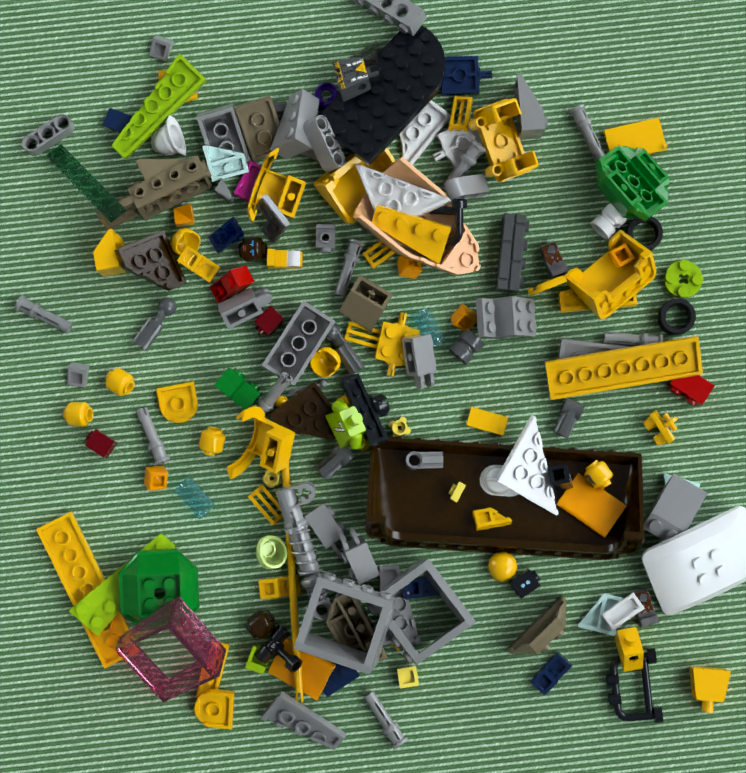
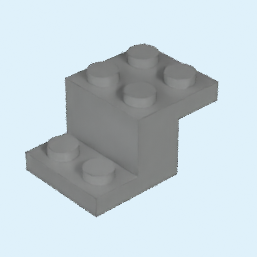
(506, 317)

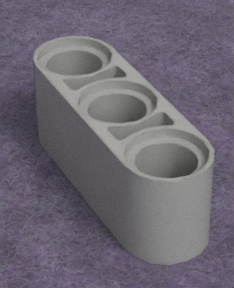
(39, 135)
(323, 144)
(467, 187)

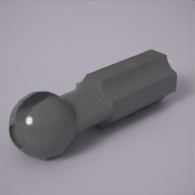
(154, 325)
(344, 350)

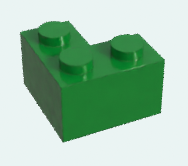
(237, 389)

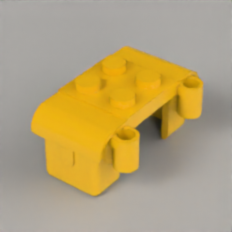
(502, 140)

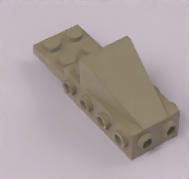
(162, 180)

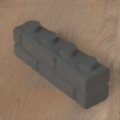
(511, 253)

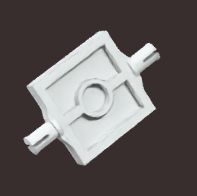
(455, 143)

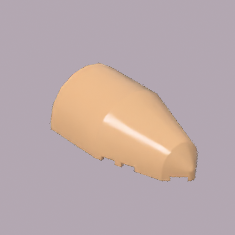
(456, 258)

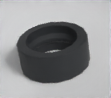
(654, 223)
(662, 318)

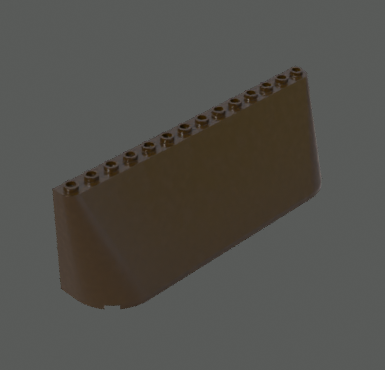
(417, 512)

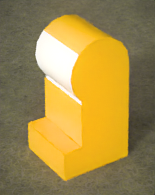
(284, 259)

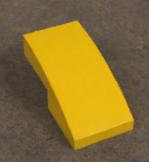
(198, 264)
(277, 587)

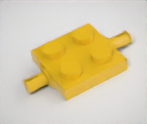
(390, 343)

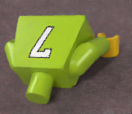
(347, 425)

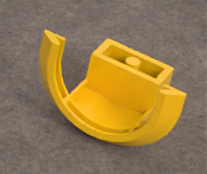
(282, 190)
(268, 441)

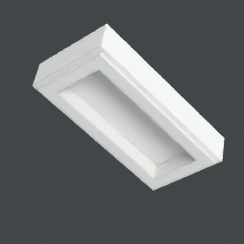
(623, 611)

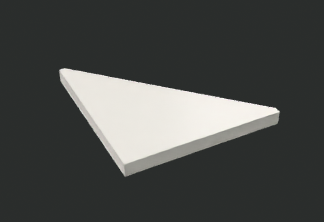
(422, 131)
(398, 193)
(527, 469)

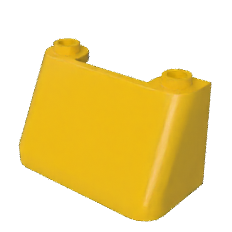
(344, 187)
(605, 286)

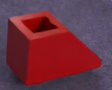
(231, 283)
(693, 388)

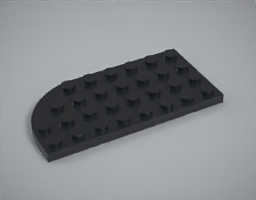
(408, 79)

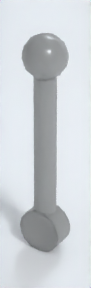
(292, 392)

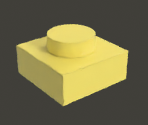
(456, 491)
(408, 676)

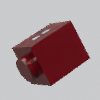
(269, 321)
(100, 443)

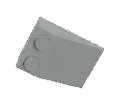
(531, 122)
(222, 129)
(674, 508)

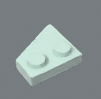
(224, 162)
(594, 620)

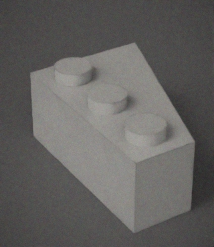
(290, 134)

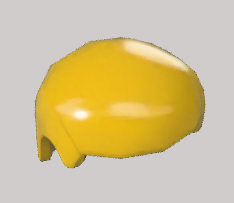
(183, 238)
(325, 362)
(502, 566)

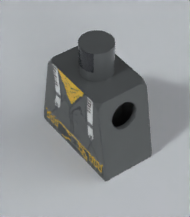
(353, 76)

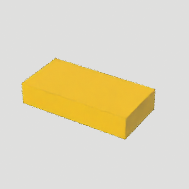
(487, 421)

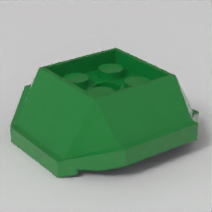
(632, 182)
(153, 570)

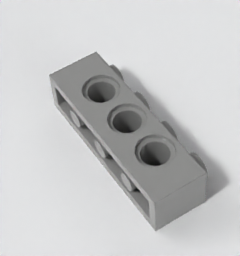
(409, 23)

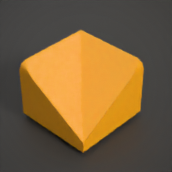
(184, 215)
(621, 256)
(408, 267)
(464, 318)
(155, 478)

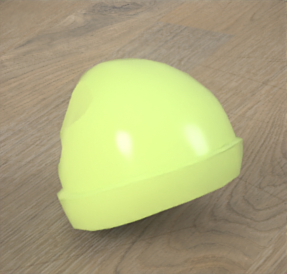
(271, 552)

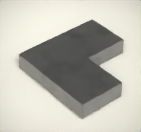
(276, 221)

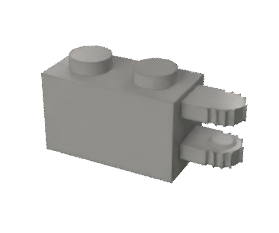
(244, 306)
(420, 359)
(326, 526)
(359, 558)

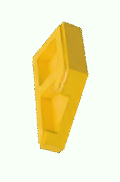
(489, 518)

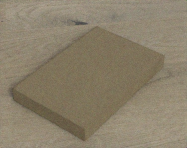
(258, 125)

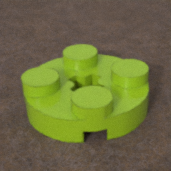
(672, 278)

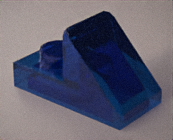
(226, 235)

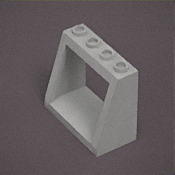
(465, 619)
(338, 652)

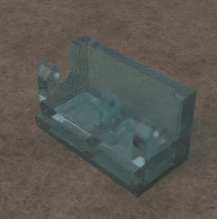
(195, 497)

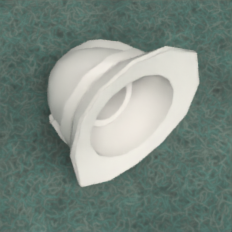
(169, 139)

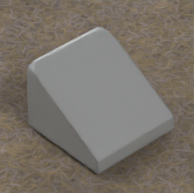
(161, 48)
(222, 191)
(78, 374)

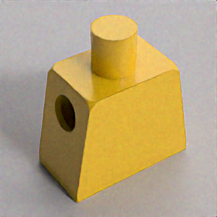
(629, 645)
(709, 685)

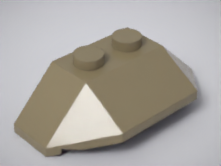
(351, 624)
(542, 630)

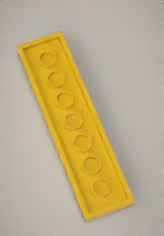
(624, 367)
(80, 576)

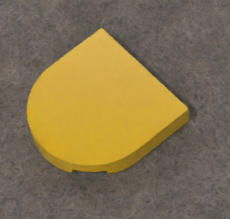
(547, 285)
(178, 402)
(215, 708)

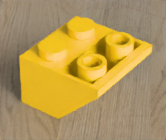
(105, 256)

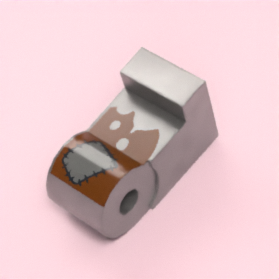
(553, 260)
(646, 616)

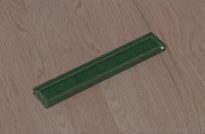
(86, 183)

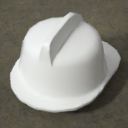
(492, 487)

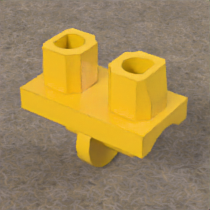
(665, 434)

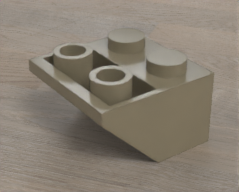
(365, 303)

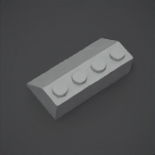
(298, 342)

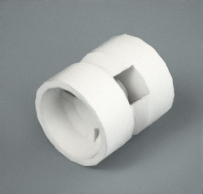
(607, 222)

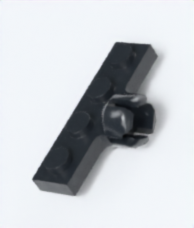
(368, 406)

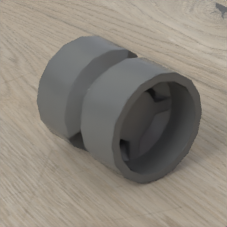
(464, 348)

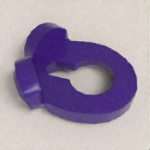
(325, 86)

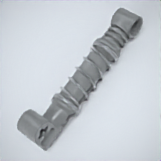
(297, 529)

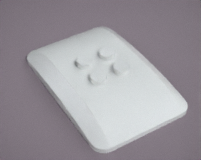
(698, 562)

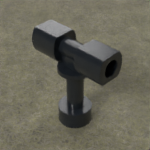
(276, 647)

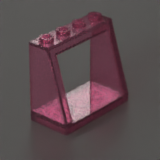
(193, 636)

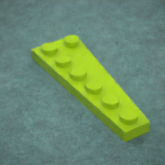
(168, 96)
(103, 602)

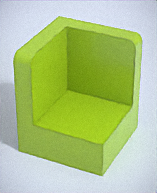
(255, 664)

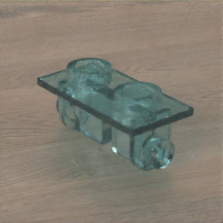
(427, 325)

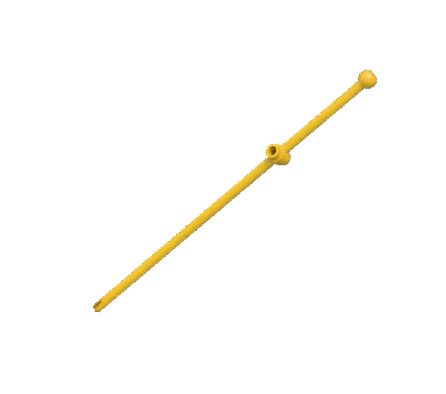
(292, 581)

